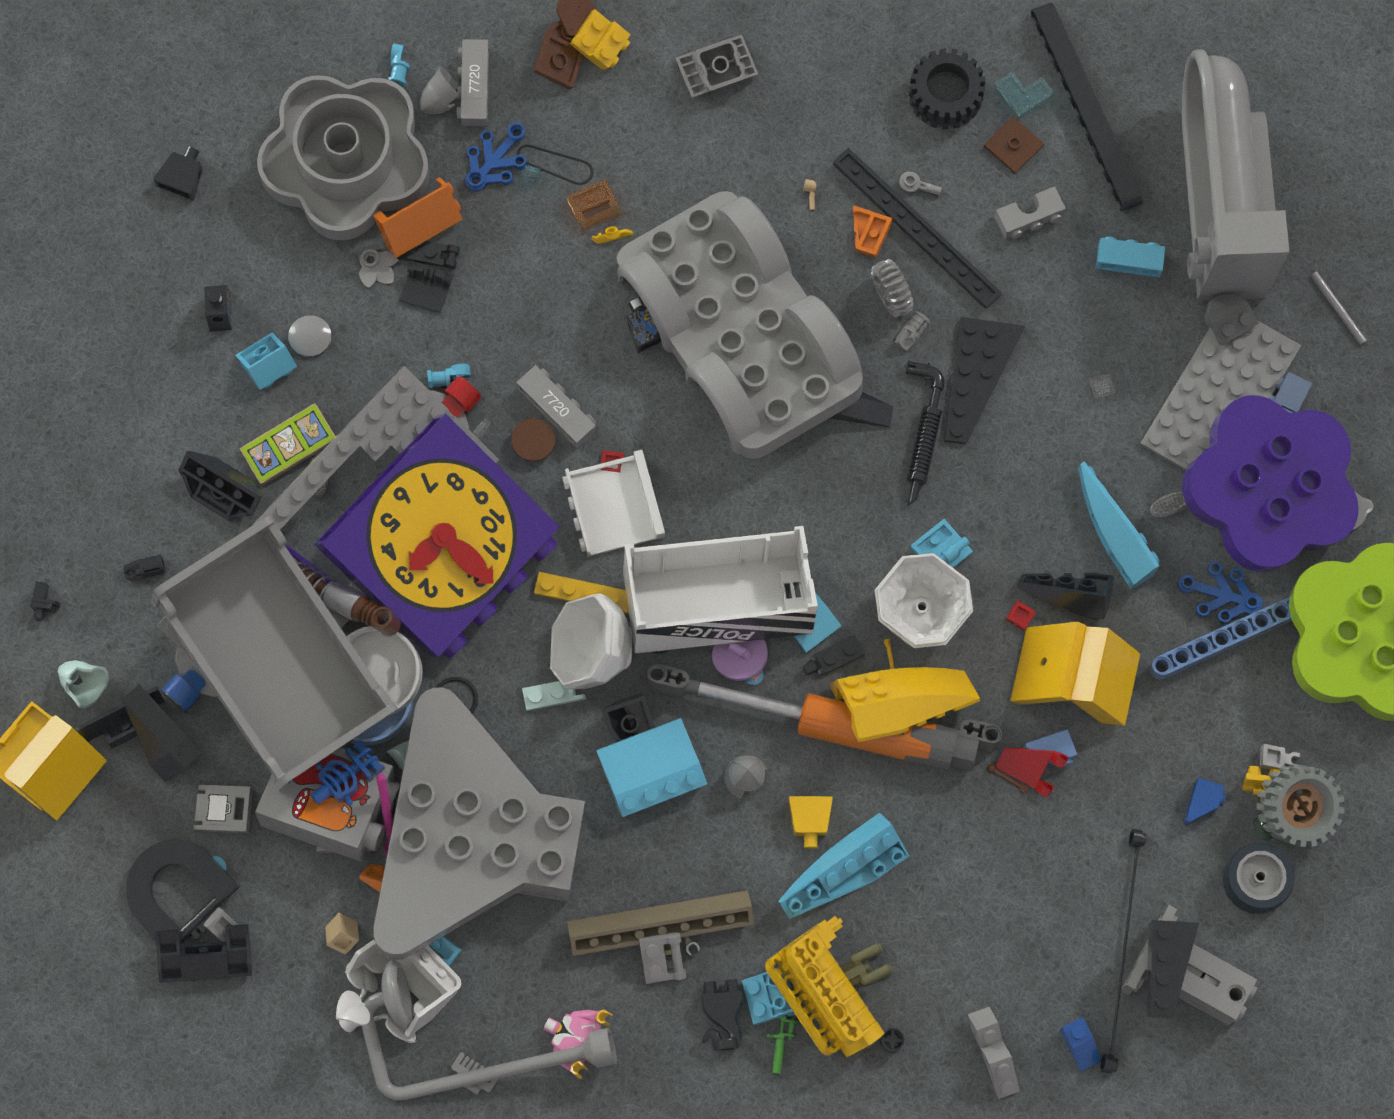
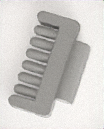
(460, 1068)

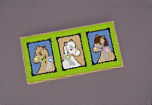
(288, 444)

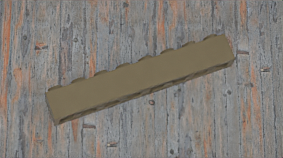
(683, 917)

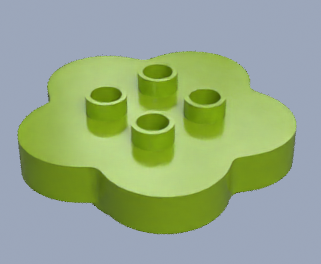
(1347, 631)

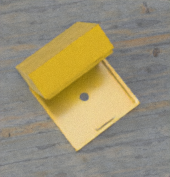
(1082, 666)
(47, 760)

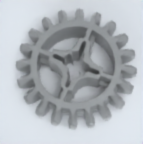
(892, 288)

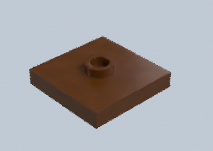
(1013, 145)

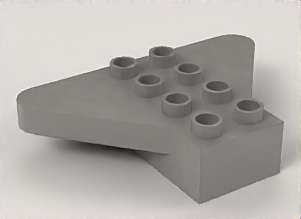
(466, 832)

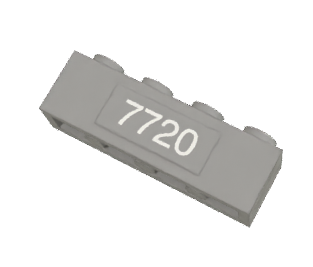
(474, 83)
(556, 406)

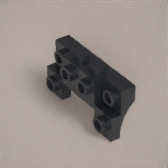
(204, 960)

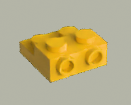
(601, 40)

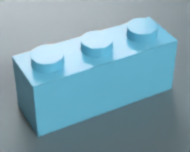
(1130, 257)

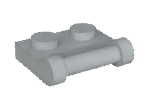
(654, 958)

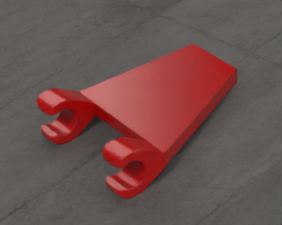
(1029, 765)

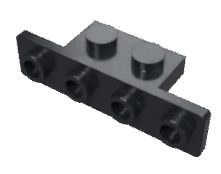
(114, 723)

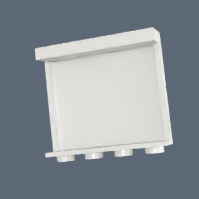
(614, 506)

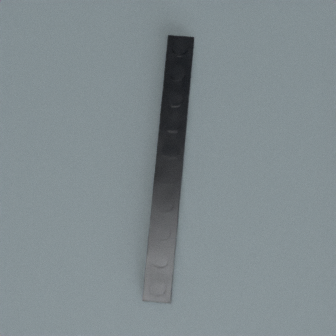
(917, 228)

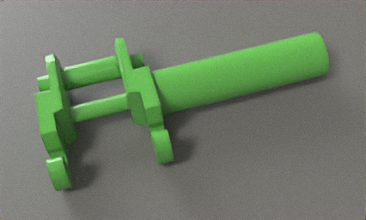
(780, 1043)

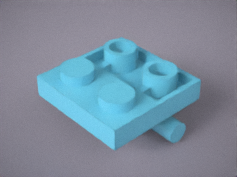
(944, 543)
(765, 999)

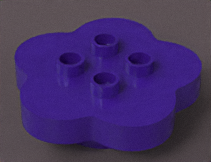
(1273, 482)

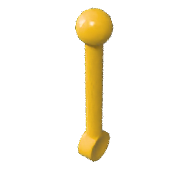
(889, 652)

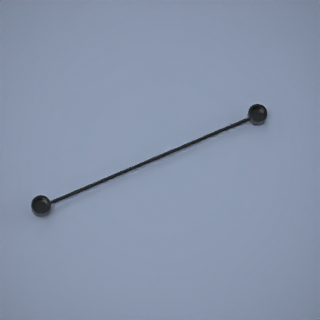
(1109, 1062)

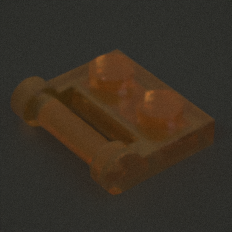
(590, 199)

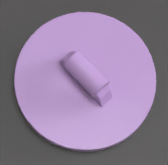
(740, 659)

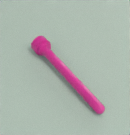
(386, 809)

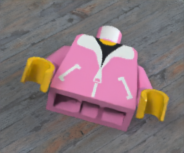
(573, 1032)

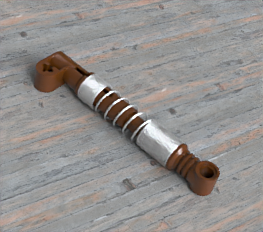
(351, 602)

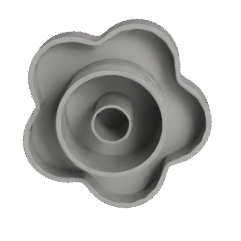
(344, 153)

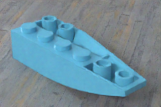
(1118, 535)
(846, 866)

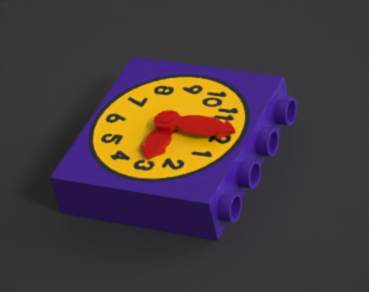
(439, 537)

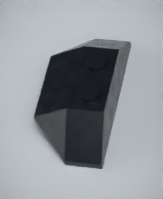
(219, 486)

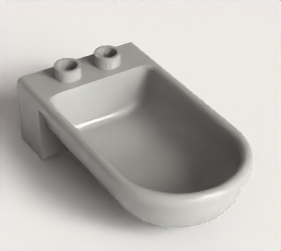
(1230, 189)

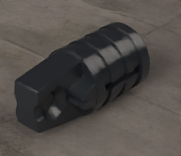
(145, 568)

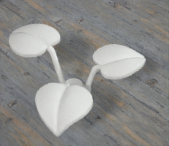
(352, 1011)

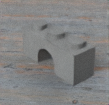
(1014, 222)

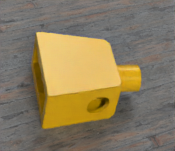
(810, 817)

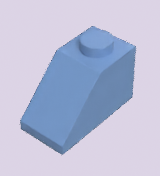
(1057, 742)

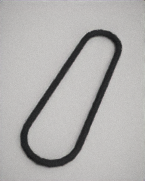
(559, 154)

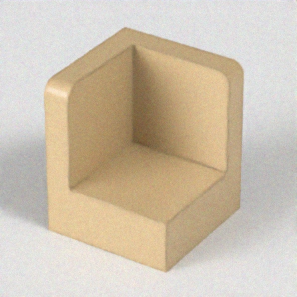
(342, 933)

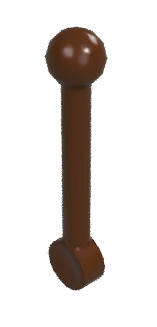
(992, 769)

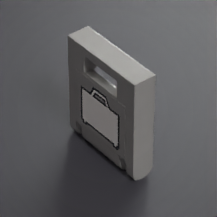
(218, 808)

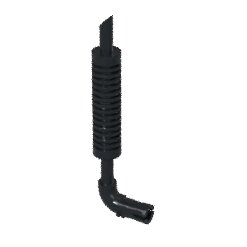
(927, 428)

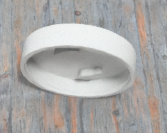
(391, 662)

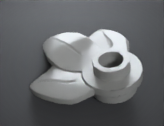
(379, 270)

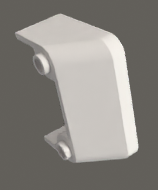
(426, 976)

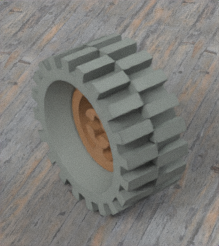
(1317, 800)

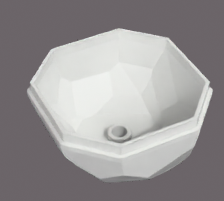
(590, 642)

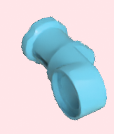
(399, 67)
(443, 378)

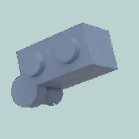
(1291, 392)

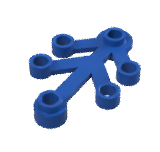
(494, 160)
(1224, 594)

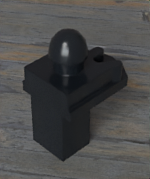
(40, 603)

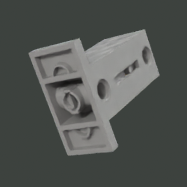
(1205, 981)

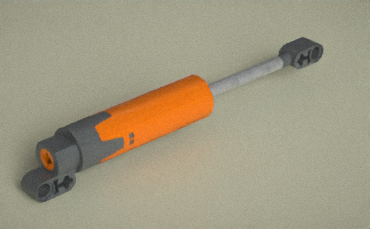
(831, 722)

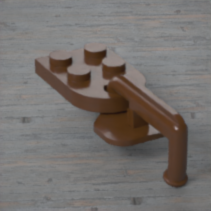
(557, 58)

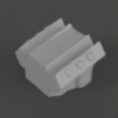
(716, 65)

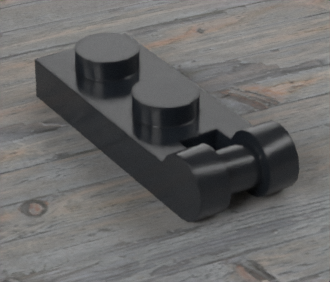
(431, 253)

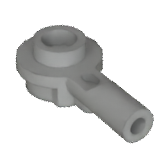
(911, 182)

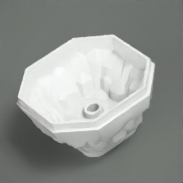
(924, 582)

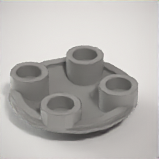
(309, 336)

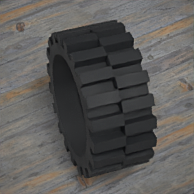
(944, 112)

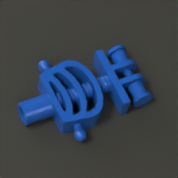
(328, 789)

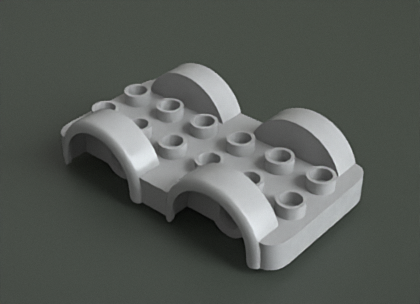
(743, 322)

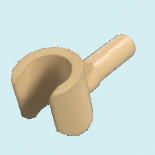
(810, 186)

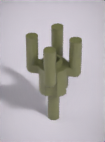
(860, 970)

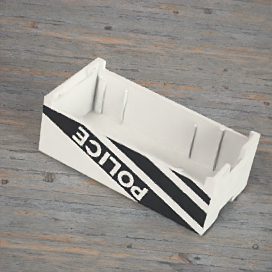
(718, 591)

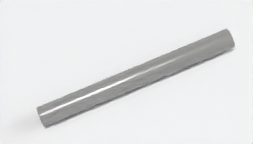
(1338, 308)

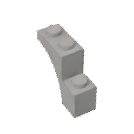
(995, 1053)

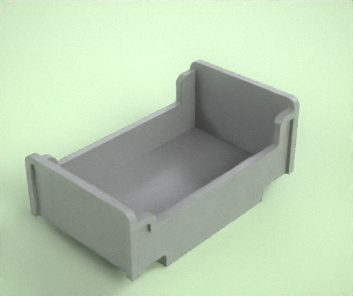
(272, 651)

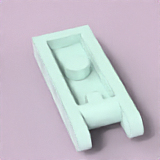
(549, 695)

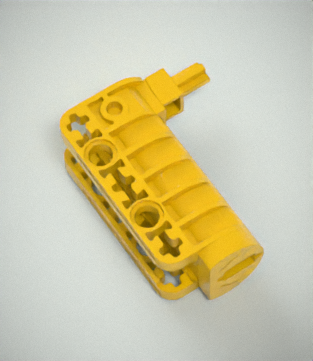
(823, 991)

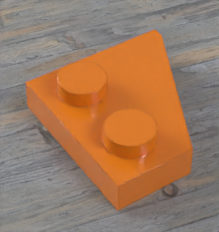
(870, 231)

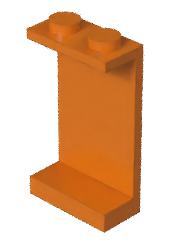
(419, 220)

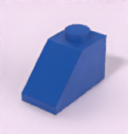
(1204, 800)
(1081, 1044)

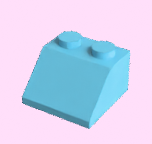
(266, 361)

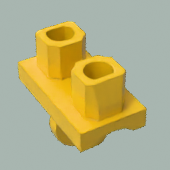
(1254, 780)

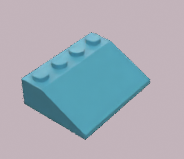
(651, 767)

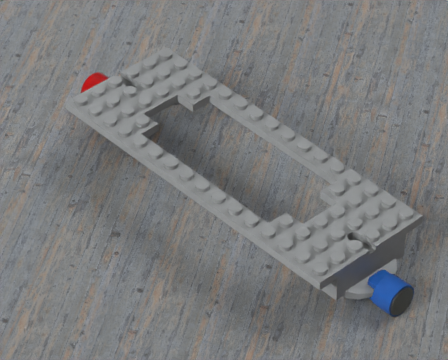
(388, 420)

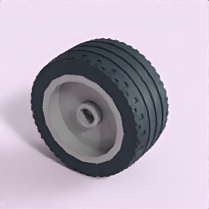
(1249, 892)

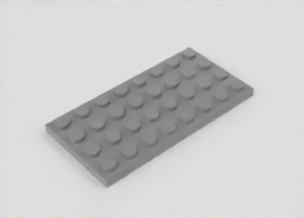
(1210, 383)

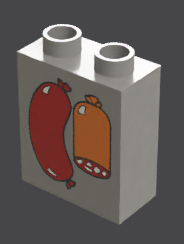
(330, 824)

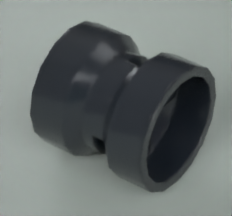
(892, 1040)

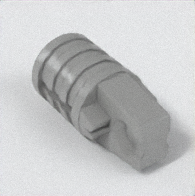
(912, 330)

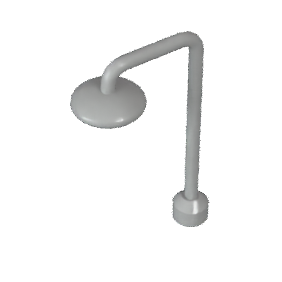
(395, 995)

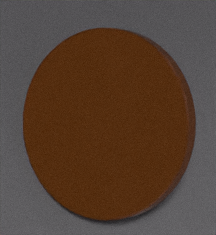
(533, 439)

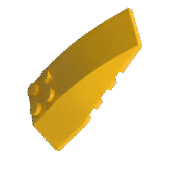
(895, 699)

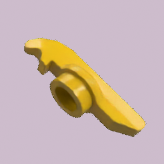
(611, 234)

